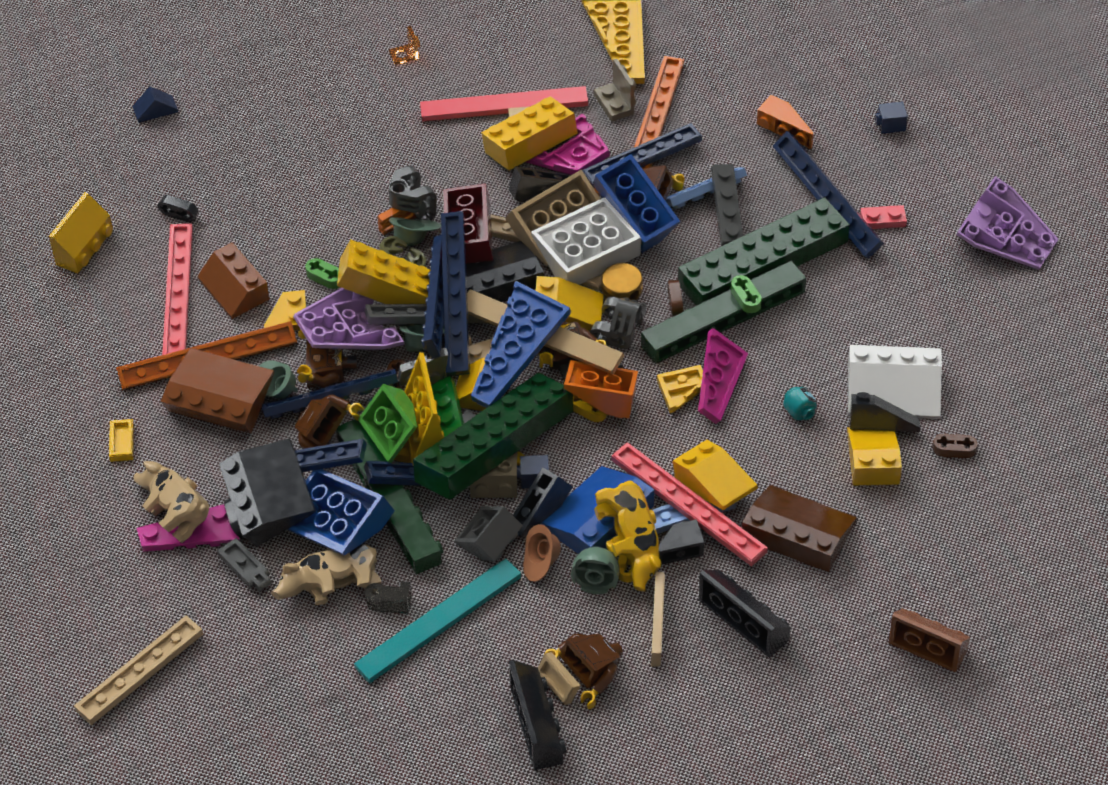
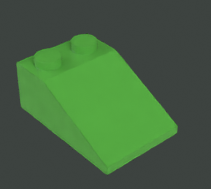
(389, 420)

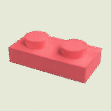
(884, 216)

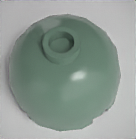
(595, 570)

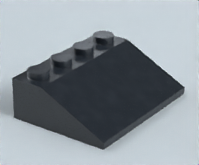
(498, 276)
(267, 490)

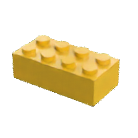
(529, 133)
(382, 275)

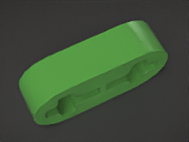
(322, 276)
(743, 295)

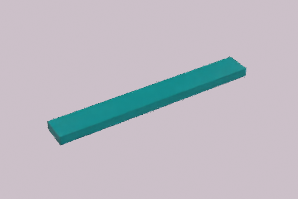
(437, 620)

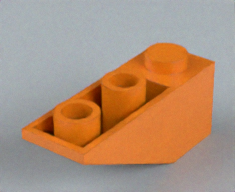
(781, 117)

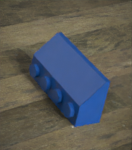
(636, 201)

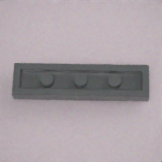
(726, 202)

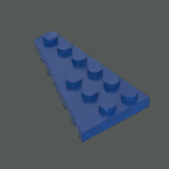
(520, 335)

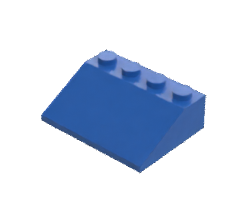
(344, 513)
(576, 520)

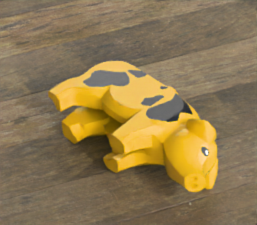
(634, 527)

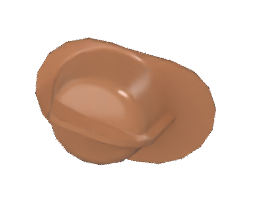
(540, 552)

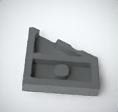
(435, 366)

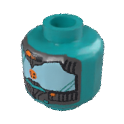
(800, 403)

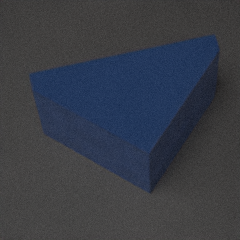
(153, 105)

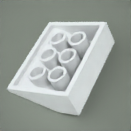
(587, 242)
(898, 375)

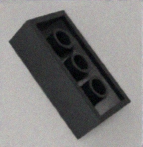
(743, 612)
(535, 715)

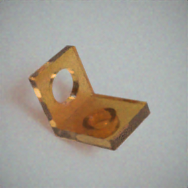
(411, 48)

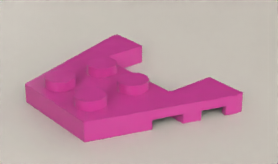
(576, 154)

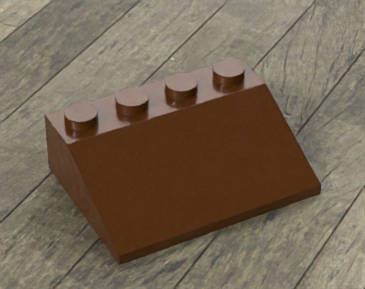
(798, 527)

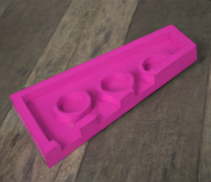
(720, 374)
(212, 531)

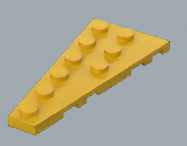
(621, 32)

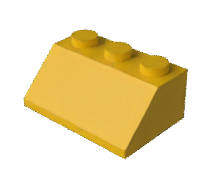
(80, 234)

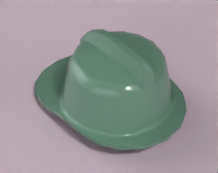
(412, 230)
(412, 336)
(283, 380)

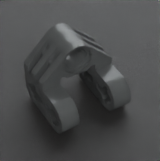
(408, 195)
(624, 317)

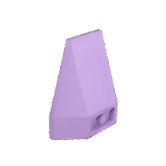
(1007, 227)
(341, 324)

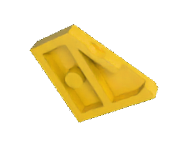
(286, 307)
(680, 386)

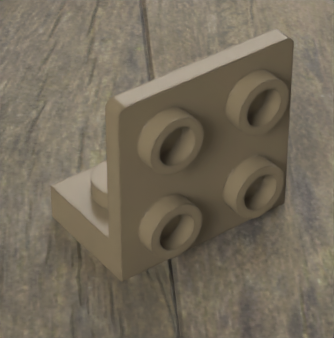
(618, 97)

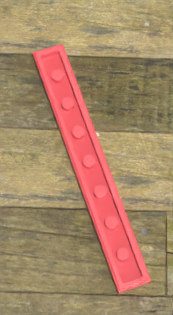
(499, 103)
(177, 288)
(690, 504)

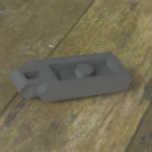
(245, 565)

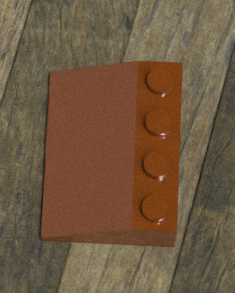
(217, 390)

